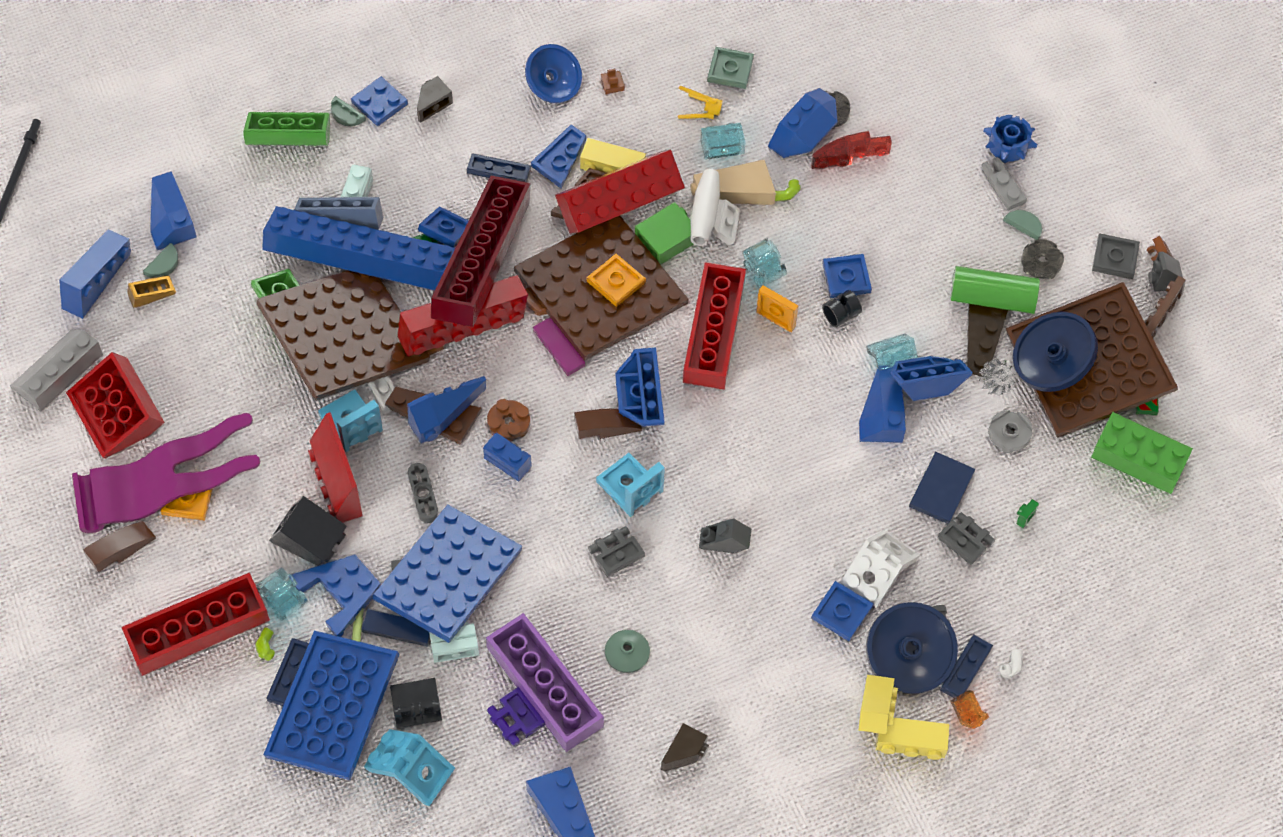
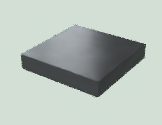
(1115, 256)

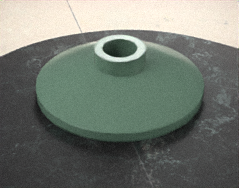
(625, 660)

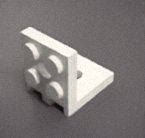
(886, 559)

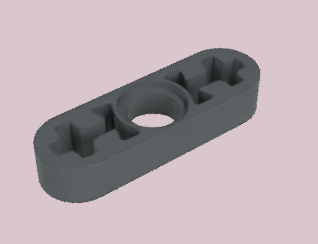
(420, 501)

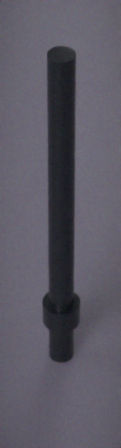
(29, 139)

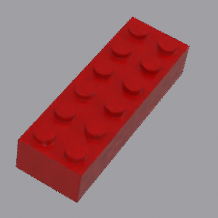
(619, 191)
(502, 306)
(714, 326)
(195, 623)

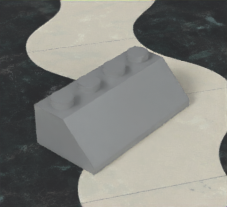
(57, 368)

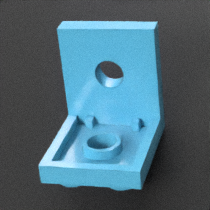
(359, 424)
(639, 492)
(404, 757)

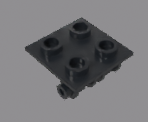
(415, 703)

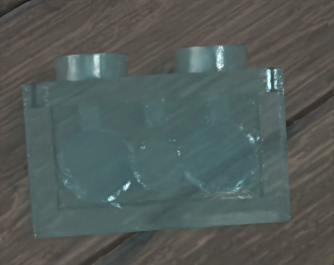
(891, 350)

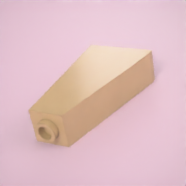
(743, 184)

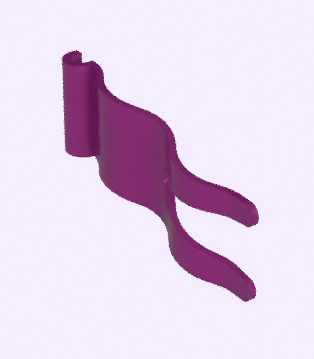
(147, 485)

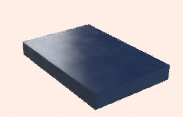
(942, 487)

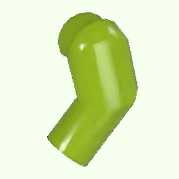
(790, 192)
(262, 645)

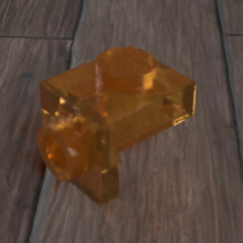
(968, 710)

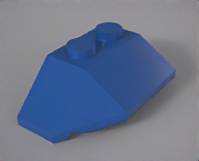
(805, 124)
(930, 376)
(640, 388)

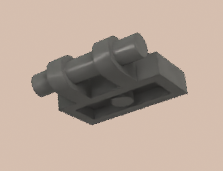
(963, 542)
(619, 556)

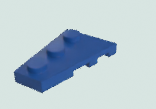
(560, 155)

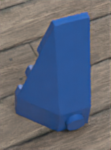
(169, 213)
(884, 411)
(433, 414)

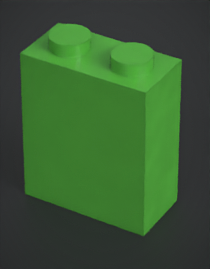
(666, 233)

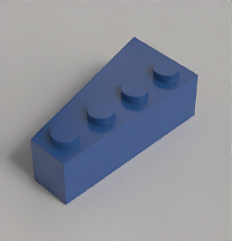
(93, 272)
(561, 803)

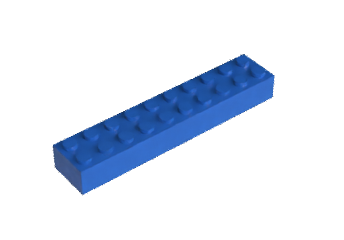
(356, 248)

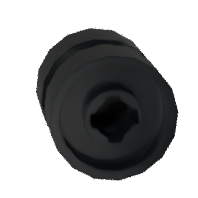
(842, 308)

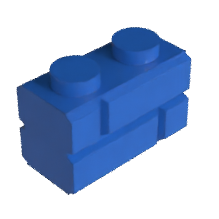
(507, 456)

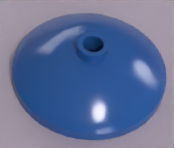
(562, 69)

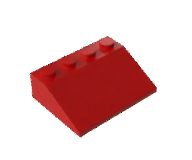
(114, 405)
(334, 472)

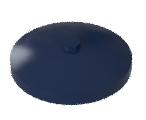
(1055, 351)
(912, 646)

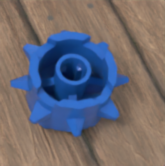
(1010, 138)

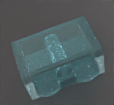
(722, 141)

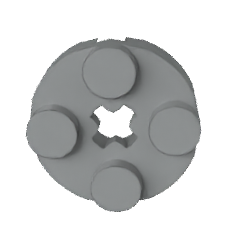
(1010, 442)

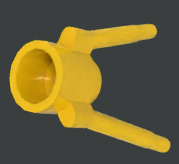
(712, 105)

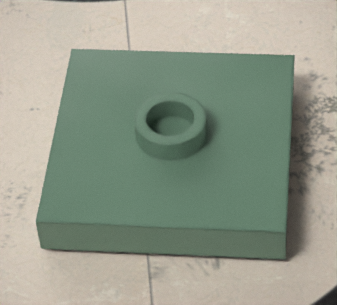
(730, 67)

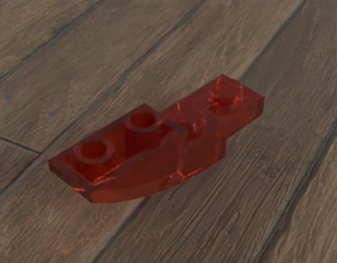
(844, 149)

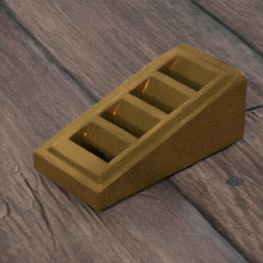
(143, 298)

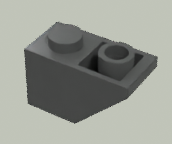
(1164, 270)
(725, 536)

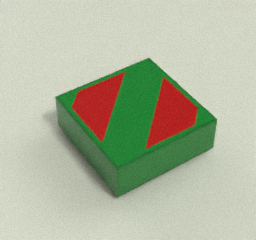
(1148, 408)

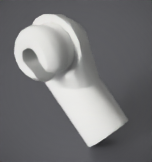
(1013, 667)

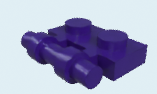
(522, 713)

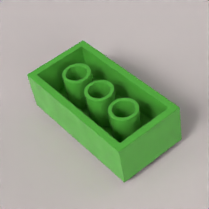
(1141, 453)

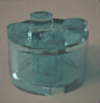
(764, 262)
(281, 594)

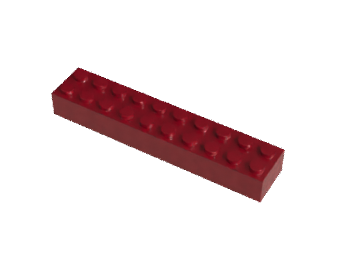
(480, 251)

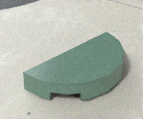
(345, 114)
(1025, 222)
(163, 264)

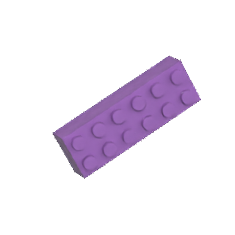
(545, 682)

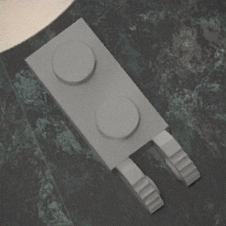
(1004, 184)

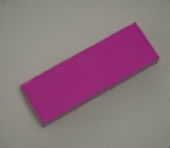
(559, 346)

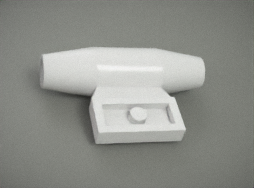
(711, 213)

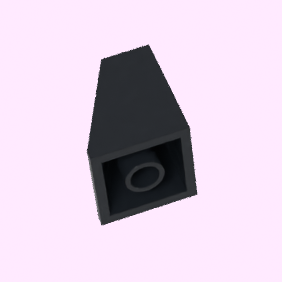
(309, 532)

